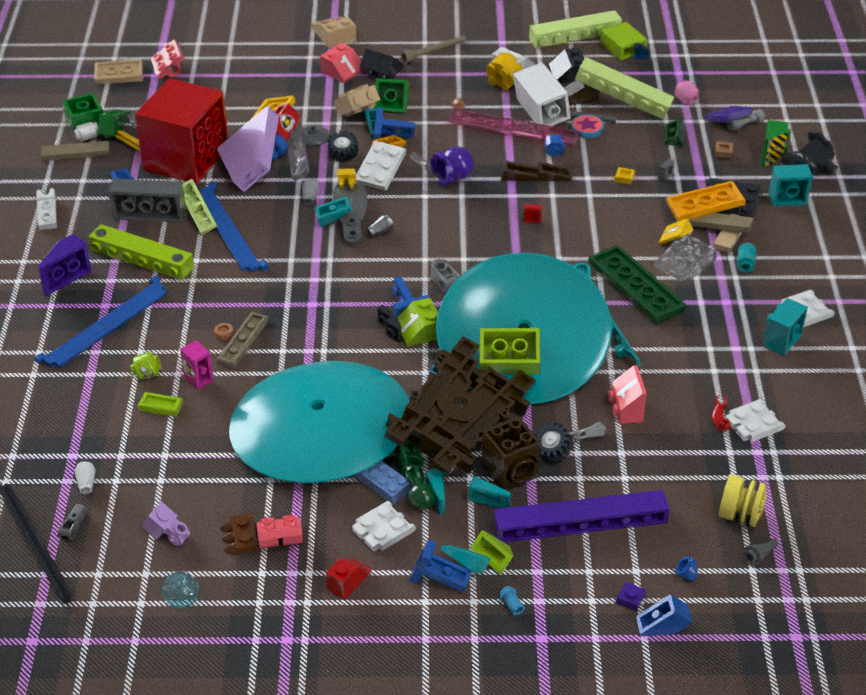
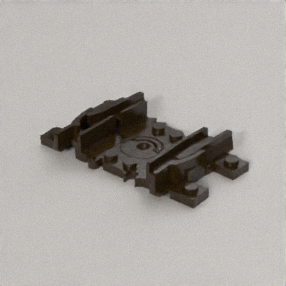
(453, 430)

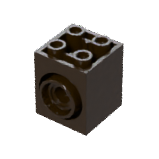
(510, 453)

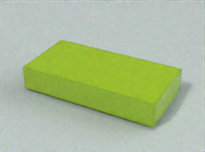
(160, 404)

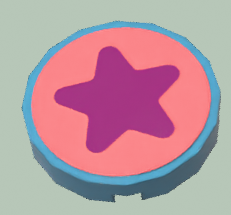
(588, 125)

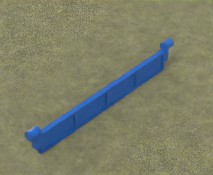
(229, 232)
(104, 326)

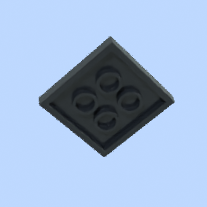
(749, 192)

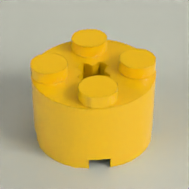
(501, 70)

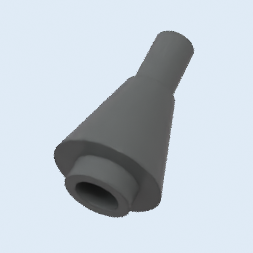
(756, 553)

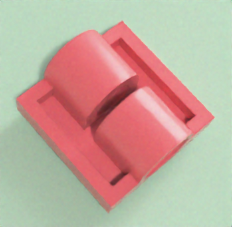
(168, 60)
(287, 528)

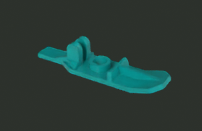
(624, 347)

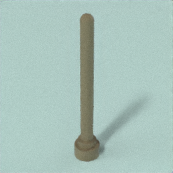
(407, 56)

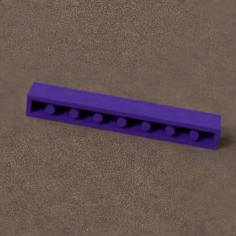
(581, 516)

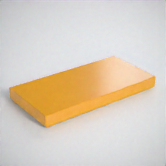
(705, 201)

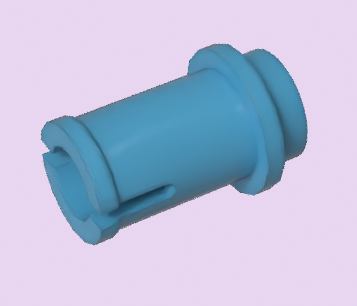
(509, 596)

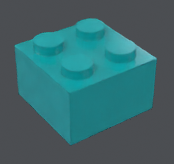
(790, 185)
(785, 326)

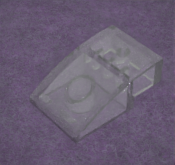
(686, 258)

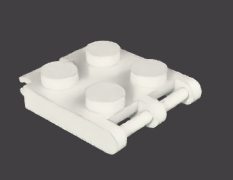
(816, 309)
(754, 421)
(382, 527)

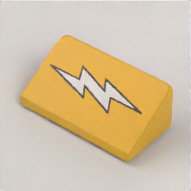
(676, 231)

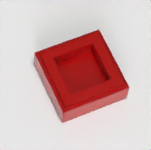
(532, 213)

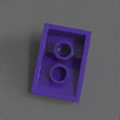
(64, 264)

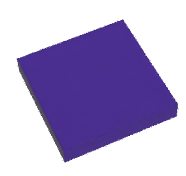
(729, 113)

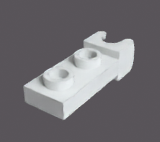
(47, 210)

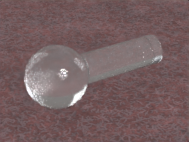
(421, 161)

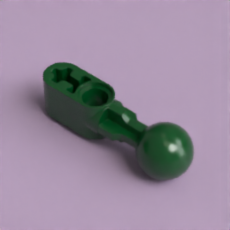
(410, 466)

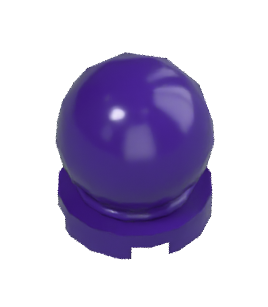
(452, 165)

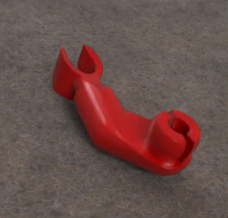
(717, 416)

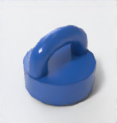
(687, 568)

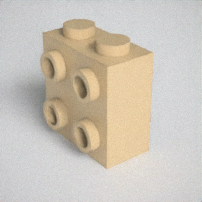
(356, 100)

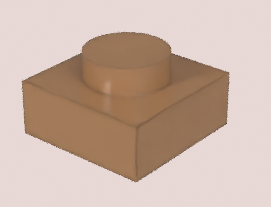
(723, 149)

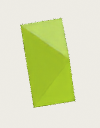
(493, 548)

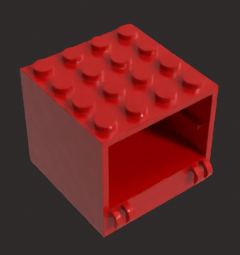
(182, 130)

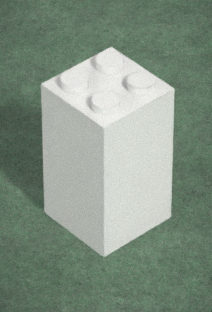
(542, 95)

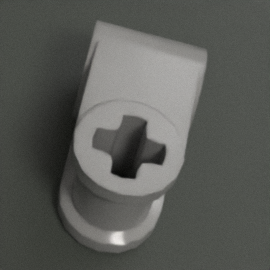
(443, 274)

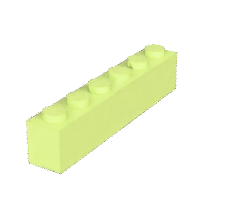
(572, 29)
(624, 88)

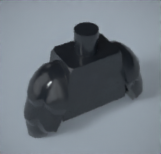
(817, 154)

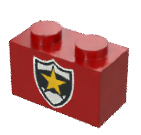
(287, 120)

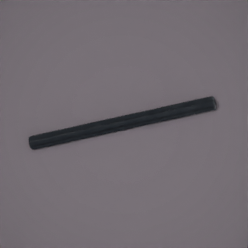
(36, 544)

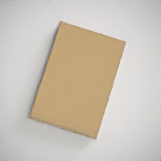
(118, 71)

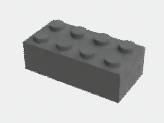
(147, 200)

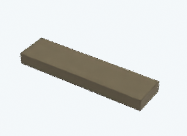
(77, 150)
(723, 222)
(242, 340)

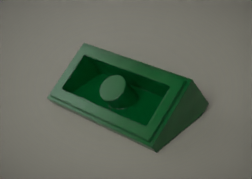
(675, 133)

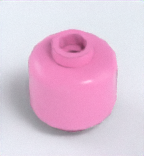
(686, 92)

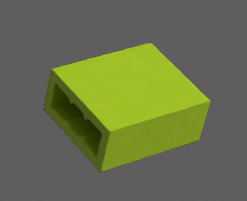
(621, 40)

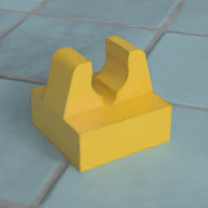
(346, 176)

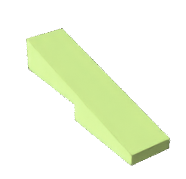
(198, 208)

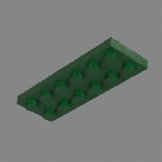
(637, 283)

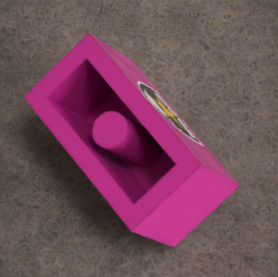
(196, 365)

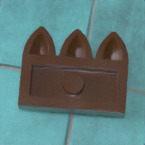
(240, 535)

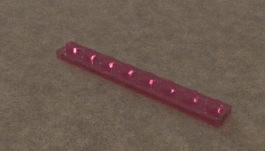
(511, 126)

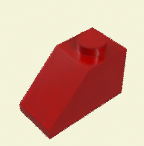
(346, 576)

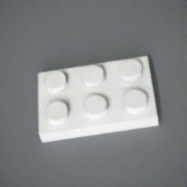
(380, 165)

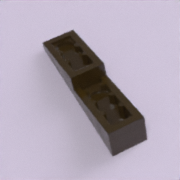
(543, 172)

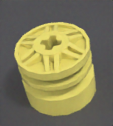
(742, 500)

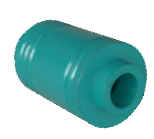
(746, 257)

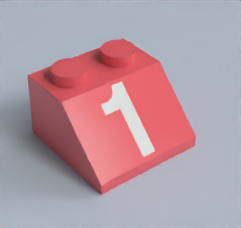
(341, 63)
(628, 397)

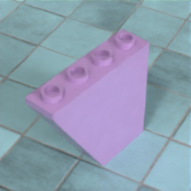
(250, 149)

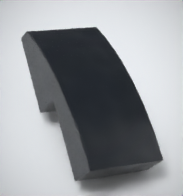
(391, 323)

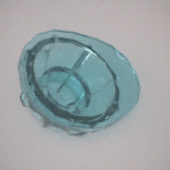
(180, 589)

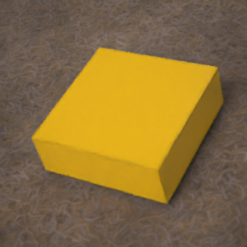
(624, 175)

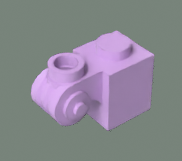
(163, 521)

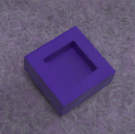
(631, 596)

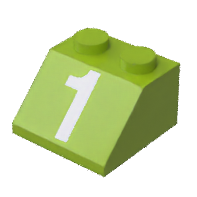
(419, 322)

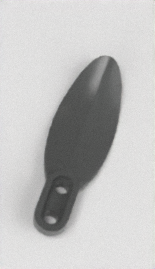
(352, 220)

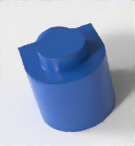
(554, 145)

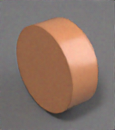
(223, 331)

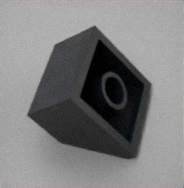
(381, 64)
(566, 65)

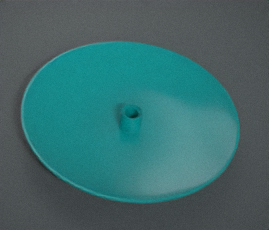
(532, 293)
(317, 421)

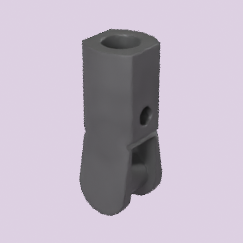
(73, 522)

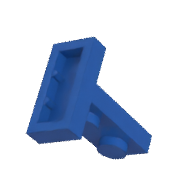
(392, 127)
(404, 296)
(439, 569)

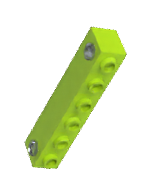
(141, 252)

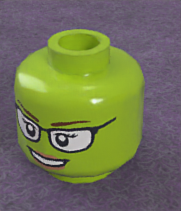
(146, 365)

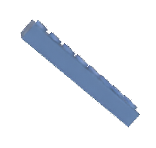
(385, 482)

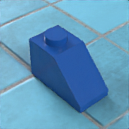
(664, 617)

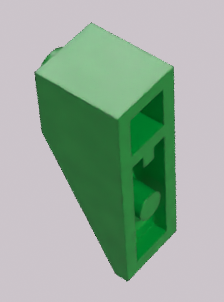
(111, 122)

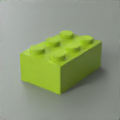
(510, 350)

